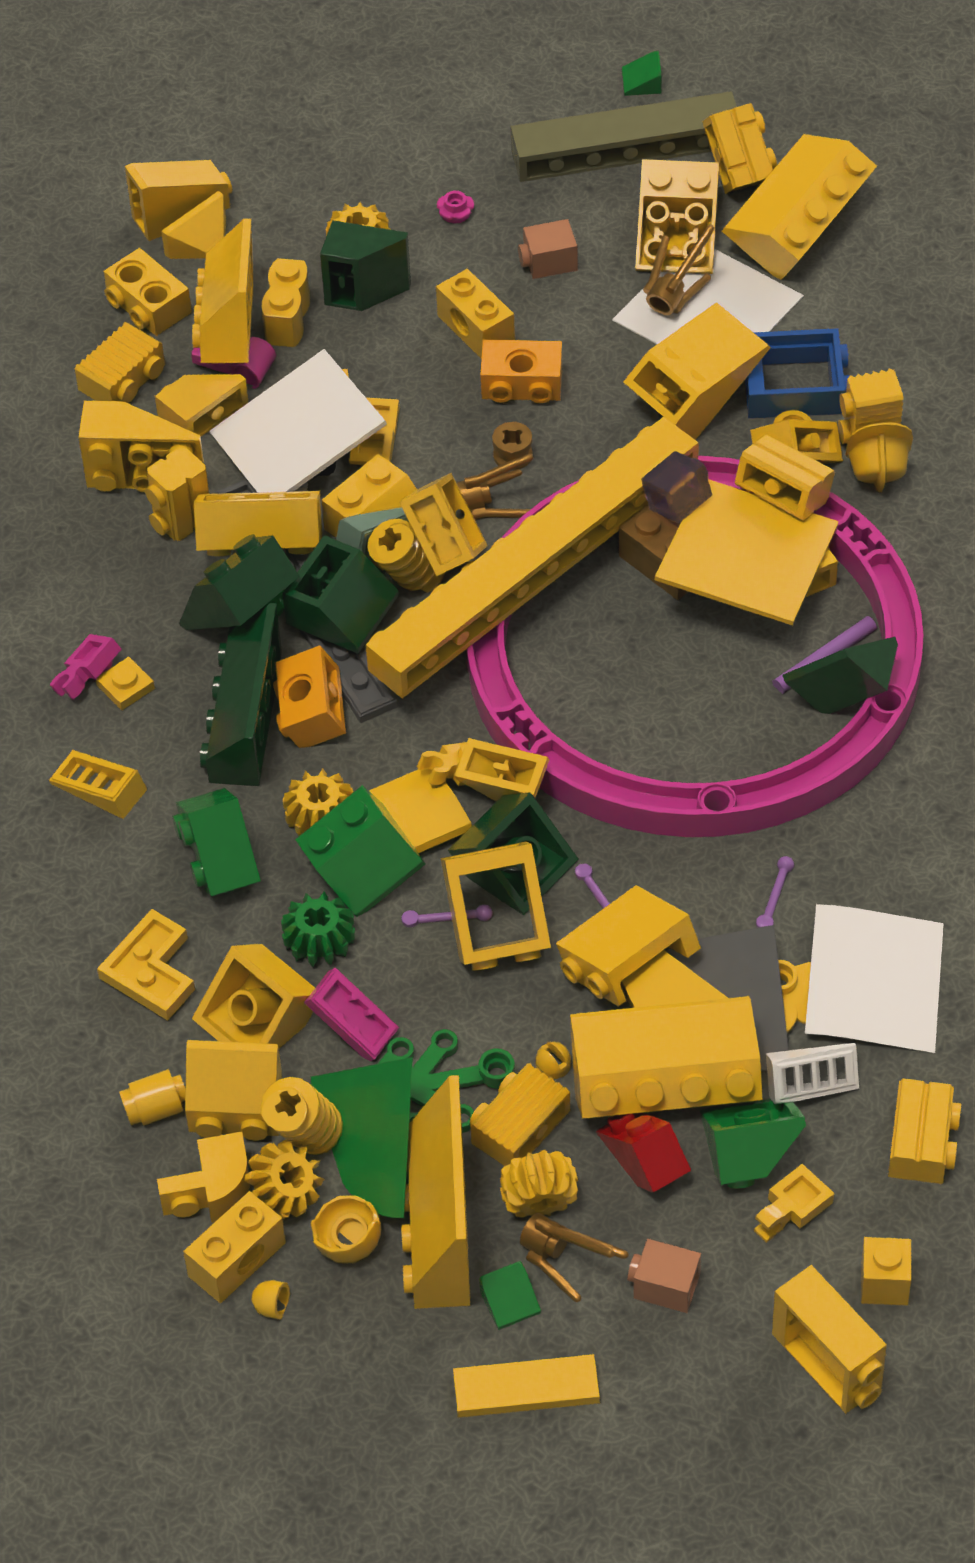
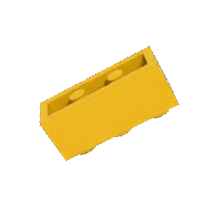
(230, 517)

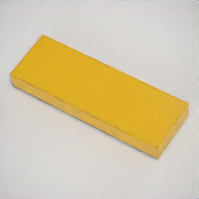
(526, 1385)

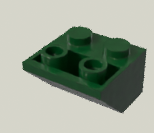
(363, 265)
(338, 595)

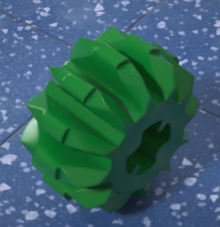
(318, 929)

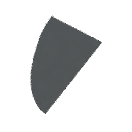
(746, 966)

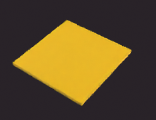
(747, 553)

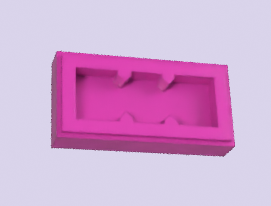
(351, 1014)

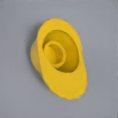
(879, 453)

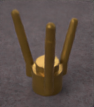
(667, 293)
(477, 492)
(550, 1238)

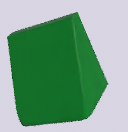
(643, 75)
(509, 1295)

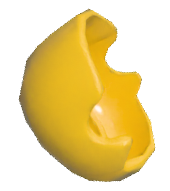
(354, 1220)

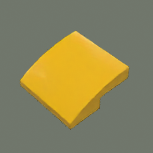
(423, 810)

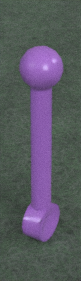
(785, 865)
(584, 872)
(411, 918)

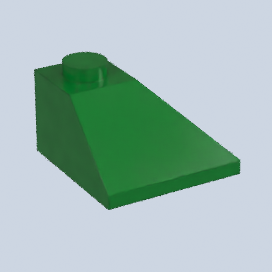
(750, 1139)

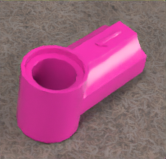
(260, 360)

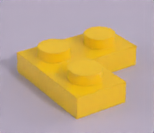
(140, 965)

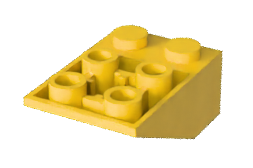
(678, 203)
(697, 369)
(124, 441)

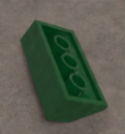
(243, 701)

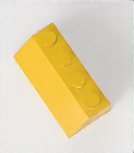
(798, 201)
(225, 299)
(665, 1057)

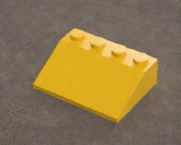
(437, 1204)

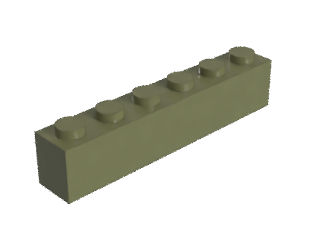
(615, 137)

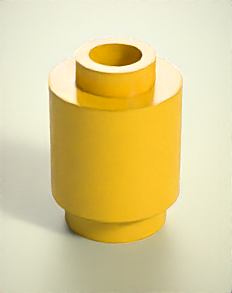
(153, 1098)

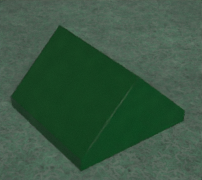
(845, 676)

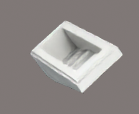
(777, 1062)

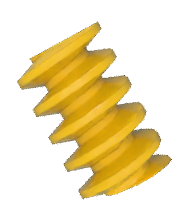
(402, 556)
(302, 1115)

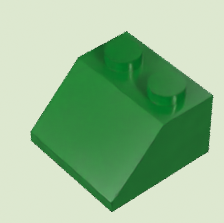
(360, 851)

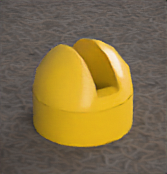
(547, 1062)
(266, 1296)

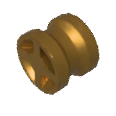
(511, 442)

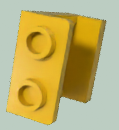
(623, 940)

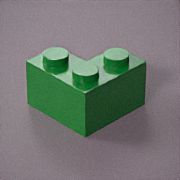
(219, 841)

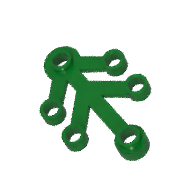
(425, 1084)

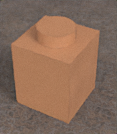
(549, 249)
(665, 1275)

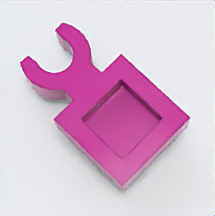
(87, 661)

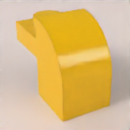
(216, 1186)

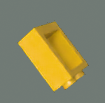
(434, 521)
(485, 860)
(829, 1340)

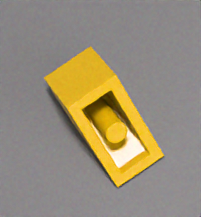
(201, 400)
(812, 438)

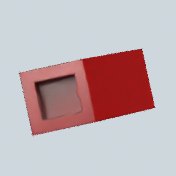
(645, 1149)

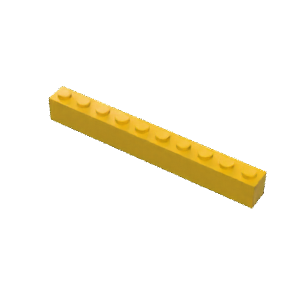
(521, 563)

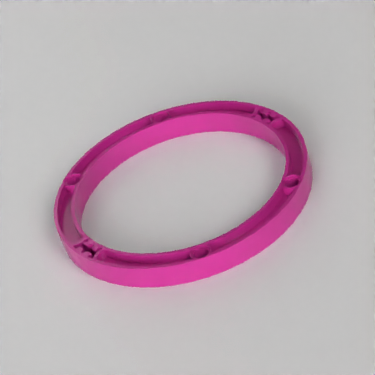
(742, 803)

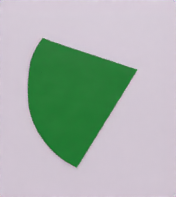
(374, 1130)

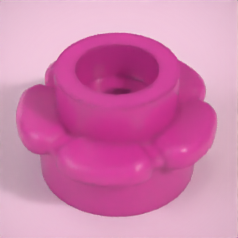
(455, 206)

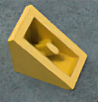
(500, 769)

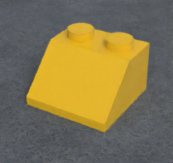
(370, 489)
(254, 999)
(228, 1086)

